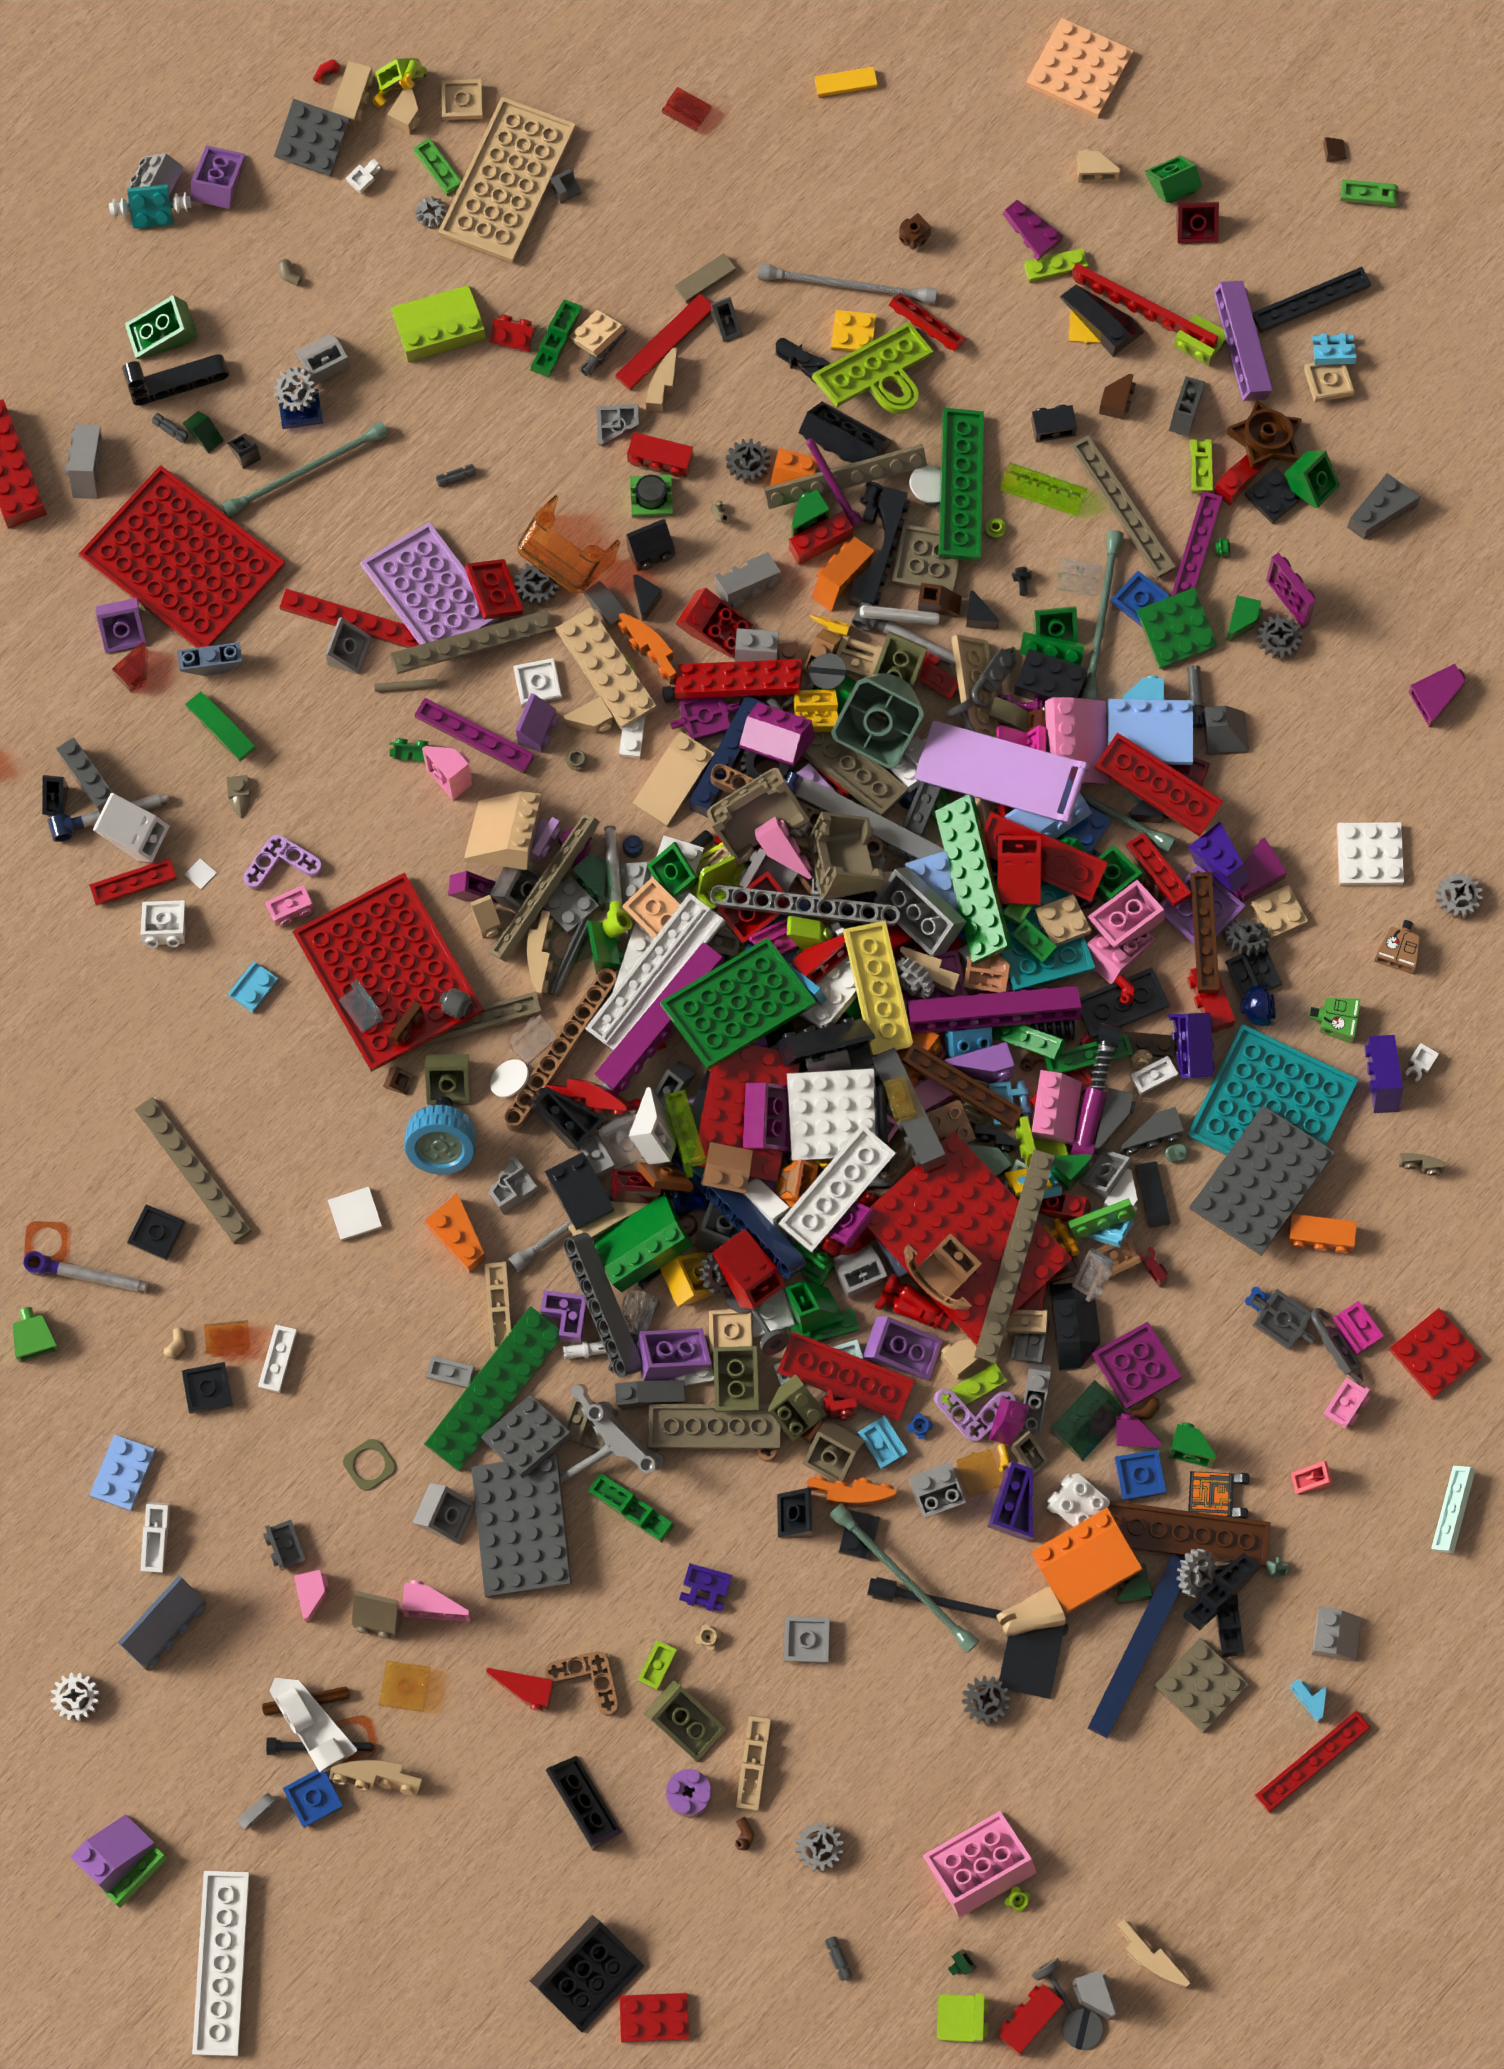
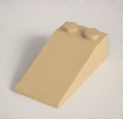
(674, 779)

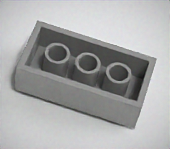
(922, 911)

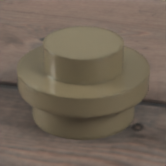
(576, 760)

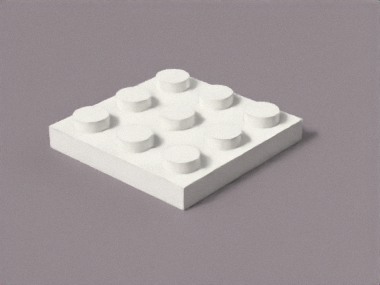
(1370, 853)

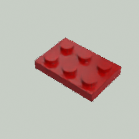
(494, 589)
(654, 2017)

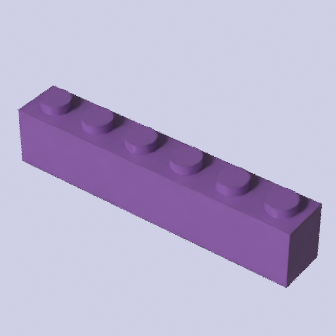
(1243, 340)

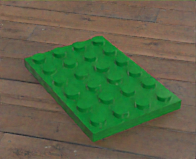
(737, 1003)

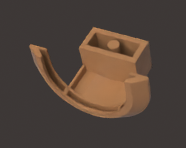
(944, 1271)

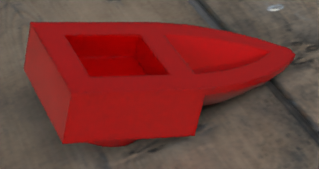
(864, 1239)

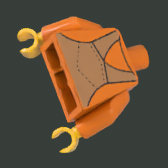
(797, 1178)

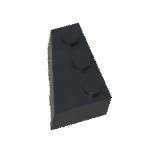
(564, 1117)

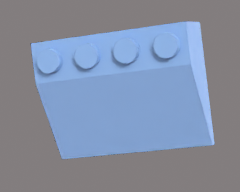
(1156, 726)

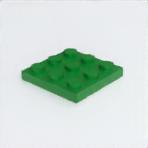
(1176, 627)

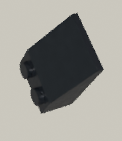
(579, 1191)

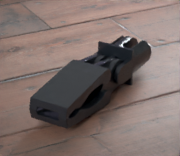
(796, 356)

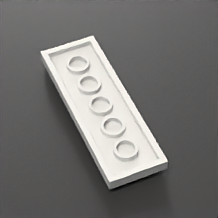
(836, 1188)

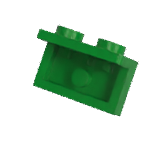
(817, 1264)

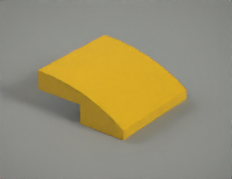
(819, 707)

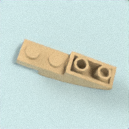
(538, 960)
(367, 1772)
(1157, 1964)

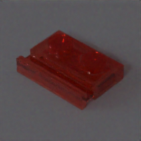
(686, 109)

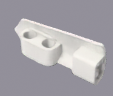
(315, 1728)

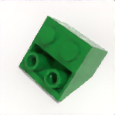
(812, 1305)

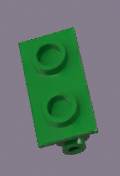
(402, 749)

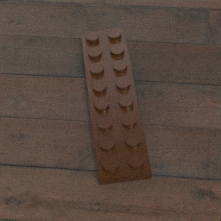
(1180, 1531)

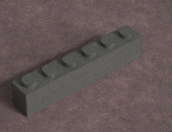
(918, 1129)

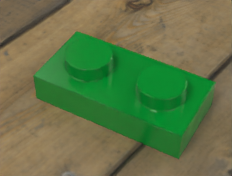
(1034, 941)

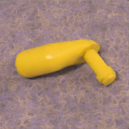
(1004, 1457)

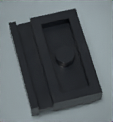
(851, 1544)

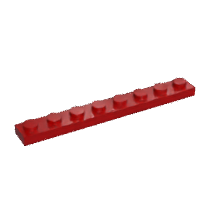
(1139, 304)
(330, 612)

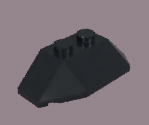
(1074, 1325)

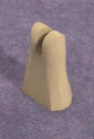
(1036, 1612)

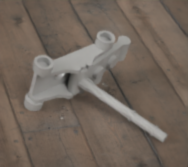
(617, 1437)

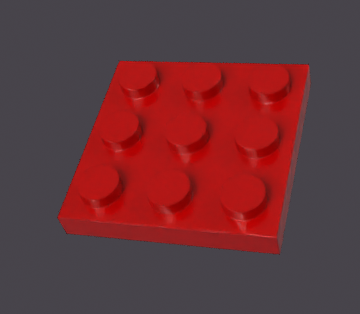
(1435, 1353)

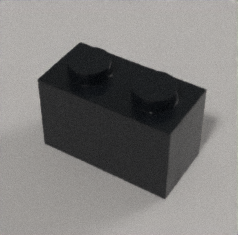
(1053, 423)

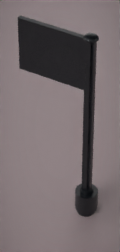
(1028, 1657)

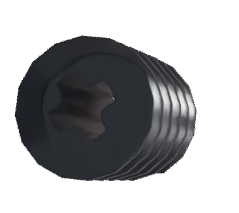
(1057, 1028)

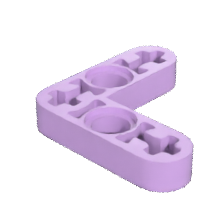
(281, 854)
(969, 1419)

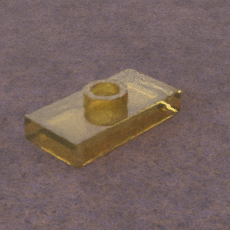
(899, 1098)

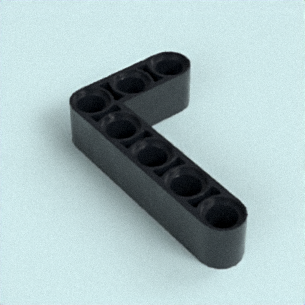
(173, 380)

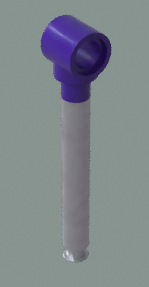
(82, 1273)

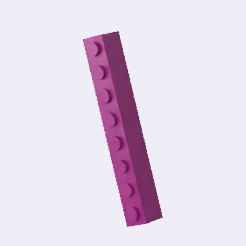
(994, 1010)
(654, 1024)

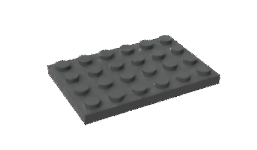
(1262, 1180)
(521, 1528)

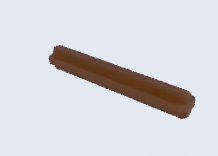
(321, 1697)

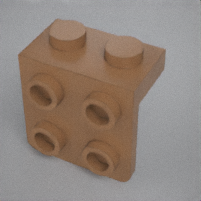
(949, 1119)

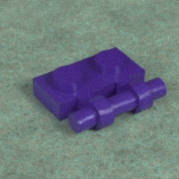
(708, 1581)

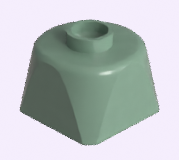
(865, 730)

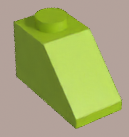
(807, 932)

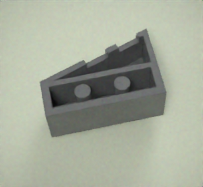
(1382, 506)

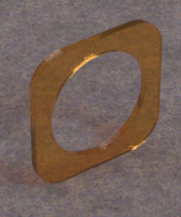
(59, 1226)
(366, 1723)

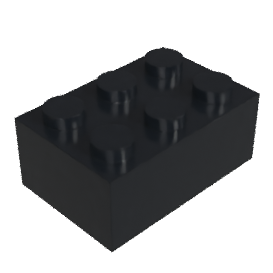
(1049, 678)

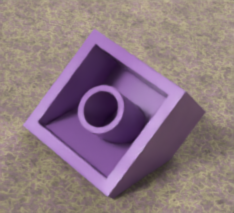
(120, 625)
(536, 724)

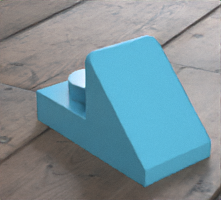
(1313, 1704)

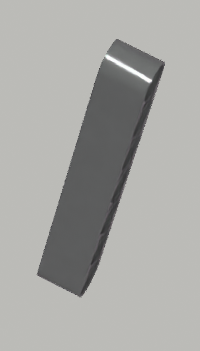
(602, 1305)

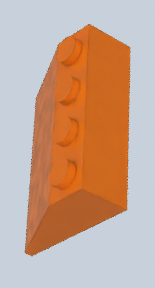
(1087, 1560)

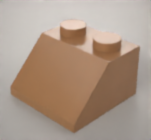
(727, 1167)

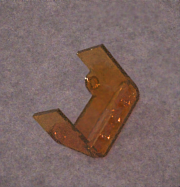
(559, 557)

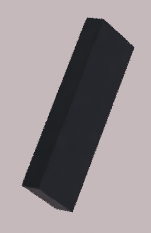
(1152, 1194)

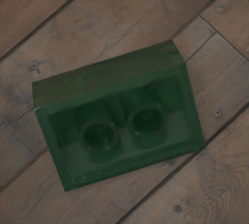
(1087, 1420)

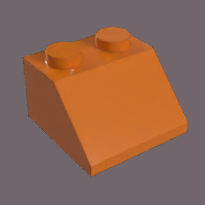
(792, 465)

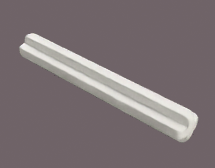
(899, 615)

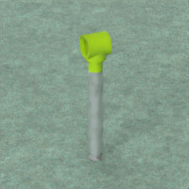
(617, 919)

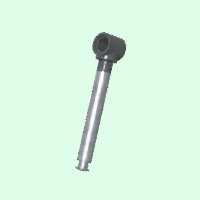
(885, 626)

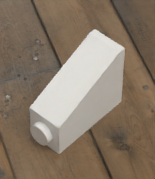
(767, 1203)

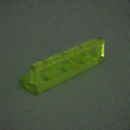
(1043, 489)
(684, 1130)

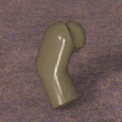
(286, 274)
(717, 509)

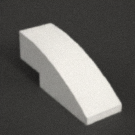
(155, 1536)

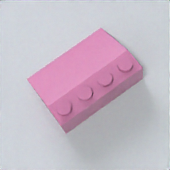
(1079, 732)
(980, 1864)

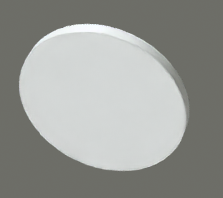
(926, 483)
(509, 1078)

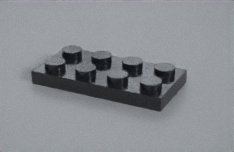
(1106, 1007)

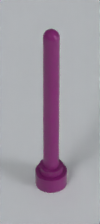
(853, 517)

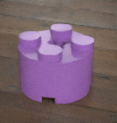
(691, 1780)

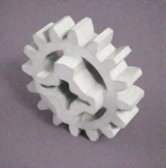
(84, 1695)

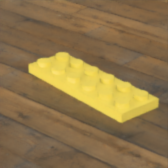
(878, 986)

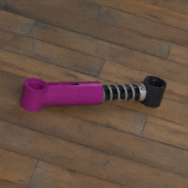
(1094, 1095)

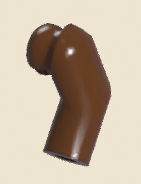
(1149, 1409)
(746, 1835)

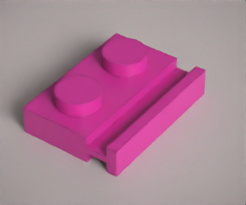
(778, 936)
(1357, 1327)

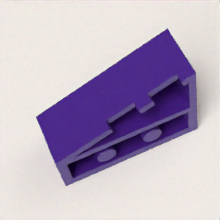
(1217, 855)
(1194, 1044)
(1384, 1073)
(1013, 1505)

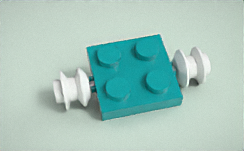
(150, 206)

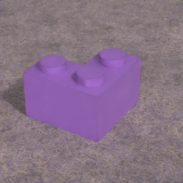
(570, 1310)

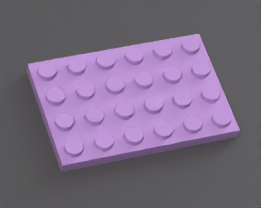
(426, 586)

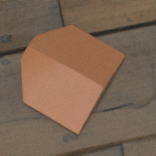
(988, 975)

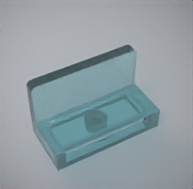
(361, 1007)

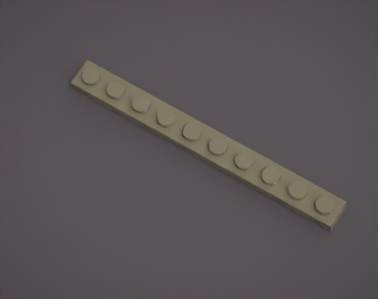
(1014, 1256)

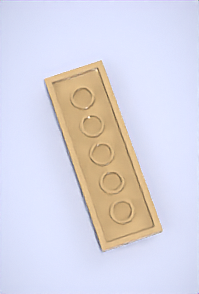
(605, 668)

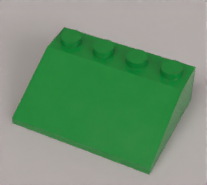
(642, 1243)

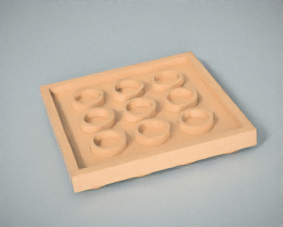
(1079, 68)

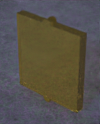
(979, 1472)

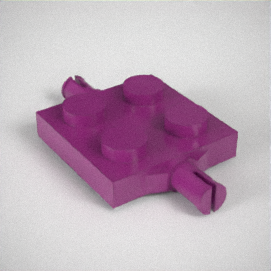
(704, 717)

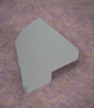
(615, 421)
(829, 1062)
(512, 1186)

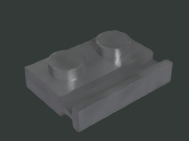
(1029, 1347)

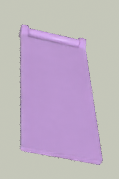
(999, 771)

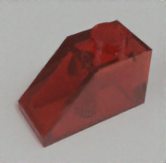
(133, 668)

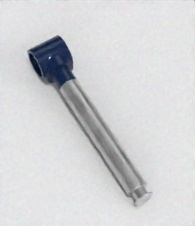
(63, 826)

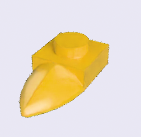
(837, 627)

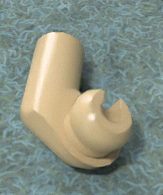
(177, 1345)

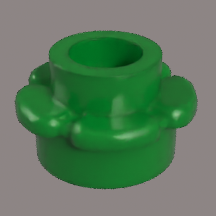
(1223, 547)

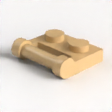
(857, 663)

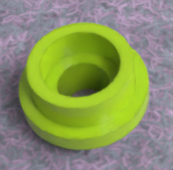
(995, 533)

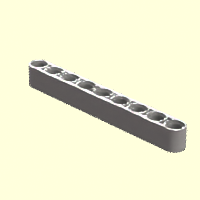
(891, 835)
(794, 910)

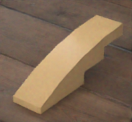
(598, 1227)
(497, 1302)
(753, 1762)

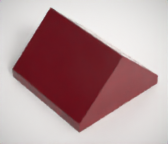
(1197, 222)
(632, 1187)

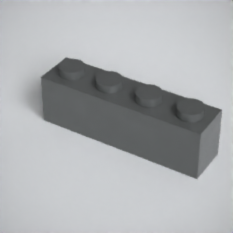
(85, 773)

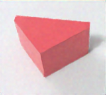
(1311, 1478)

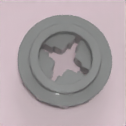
(428, 219)

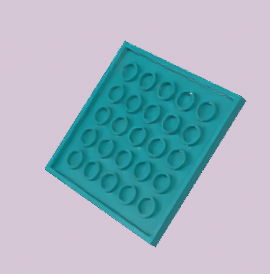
(1270, 1075)

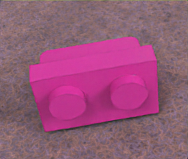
(1034, 739)

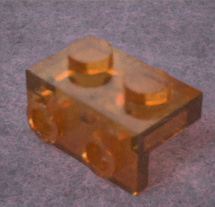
(227, 1338)

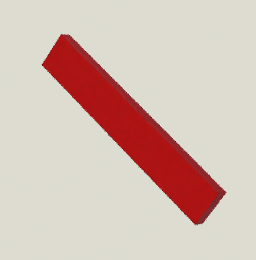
(664, 341)
(1312, 1761)

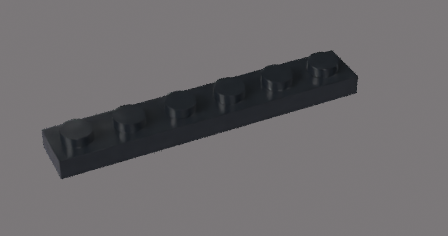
(1311, 299)

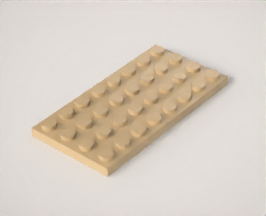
(507, 179)

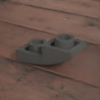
(604, 602)

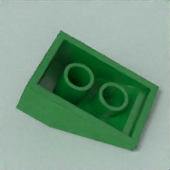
(161, 328)

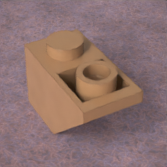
(824, 643)

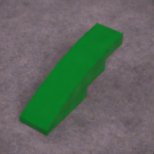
(556, 338)
(220, 726)
(631, 1508)

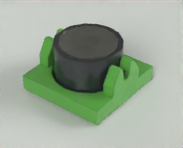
(651, 493)

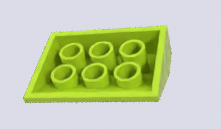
(438, 323)

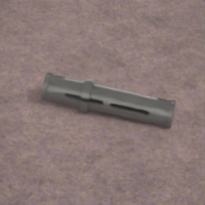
(593, 362)
(1195, 695)

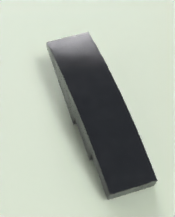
(1222, 1591)
(1229, 1626)

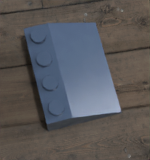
(163, 1623)

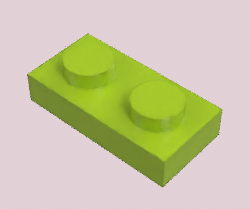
(657, 1665)

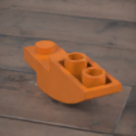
(647, 640)
(861, 1494)

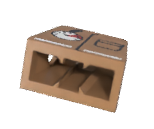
(1399, 948)

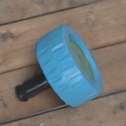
(440, 1138)

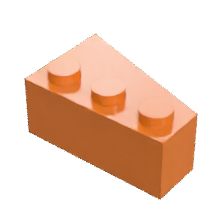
(841, 571)
(456, 1233)

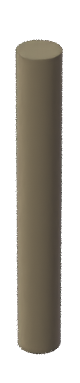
(415, 684)

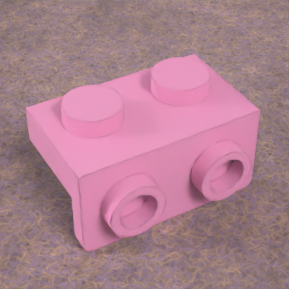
(289, 906)
(1346, 1403)

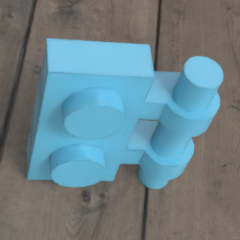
(1333, 354)
(1004, 1090)

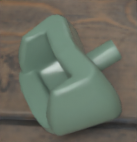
(1176, 1152)
(1277, 1568)

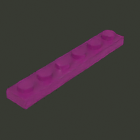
(1197, 542)
(474, 735)

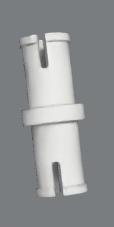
(584, 1350)

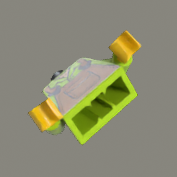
(398, 74)

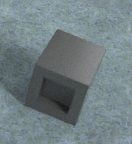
(565, 185)

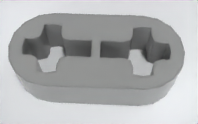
(255, 1812)

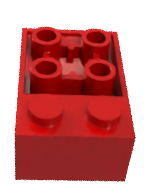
(712, 621)
(1019, 869)
(748, 1270)

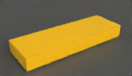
(845, 82)

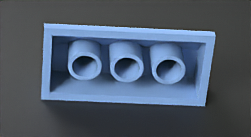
(1049, 826)

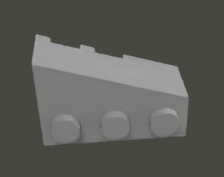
(84, 460)
(748, 580)

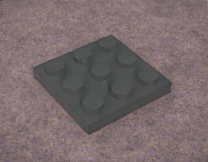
(312, 137)
(526, 1436)

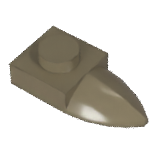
(239, 794)

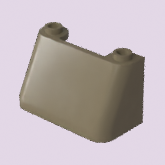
(752, 806)
(842, 856)

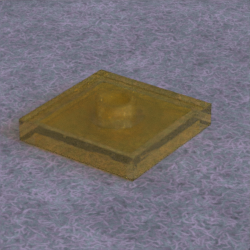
(404, 1686)

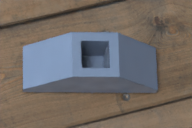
(210, 659)

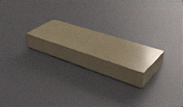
(705, 278)

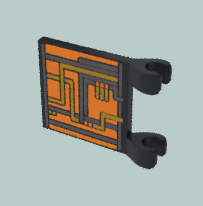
(1214, 1493)

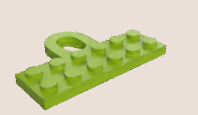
(874, 364)

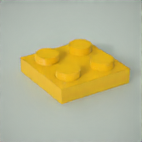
(852, 330)

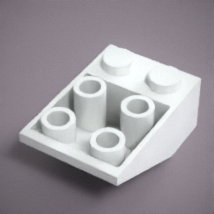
(131, 828)
(653, 1130)

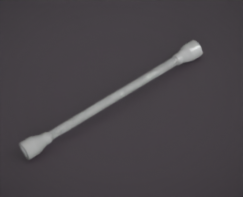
(769, 272)
(521, 1259)

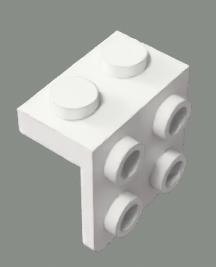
(1076, 1500)

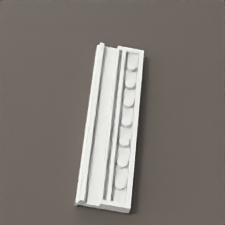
(654, 970)

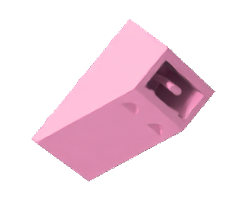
(776, 843)
(1112, 961)

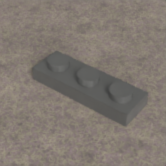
(921, 808)

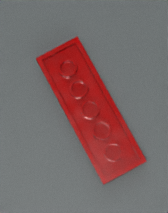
(738, 678)
(1158, 784)
(1061, 863)
(846, 1376)

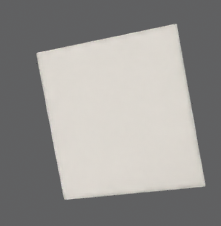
(200, 873)

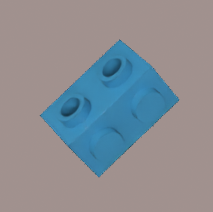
(967, 1040)

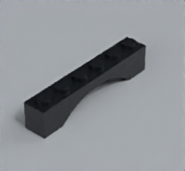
(890, 509)

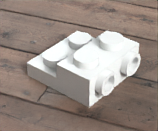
(908, 763)
(163, 923)

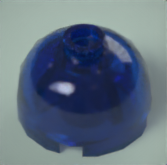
(1259, 1005)

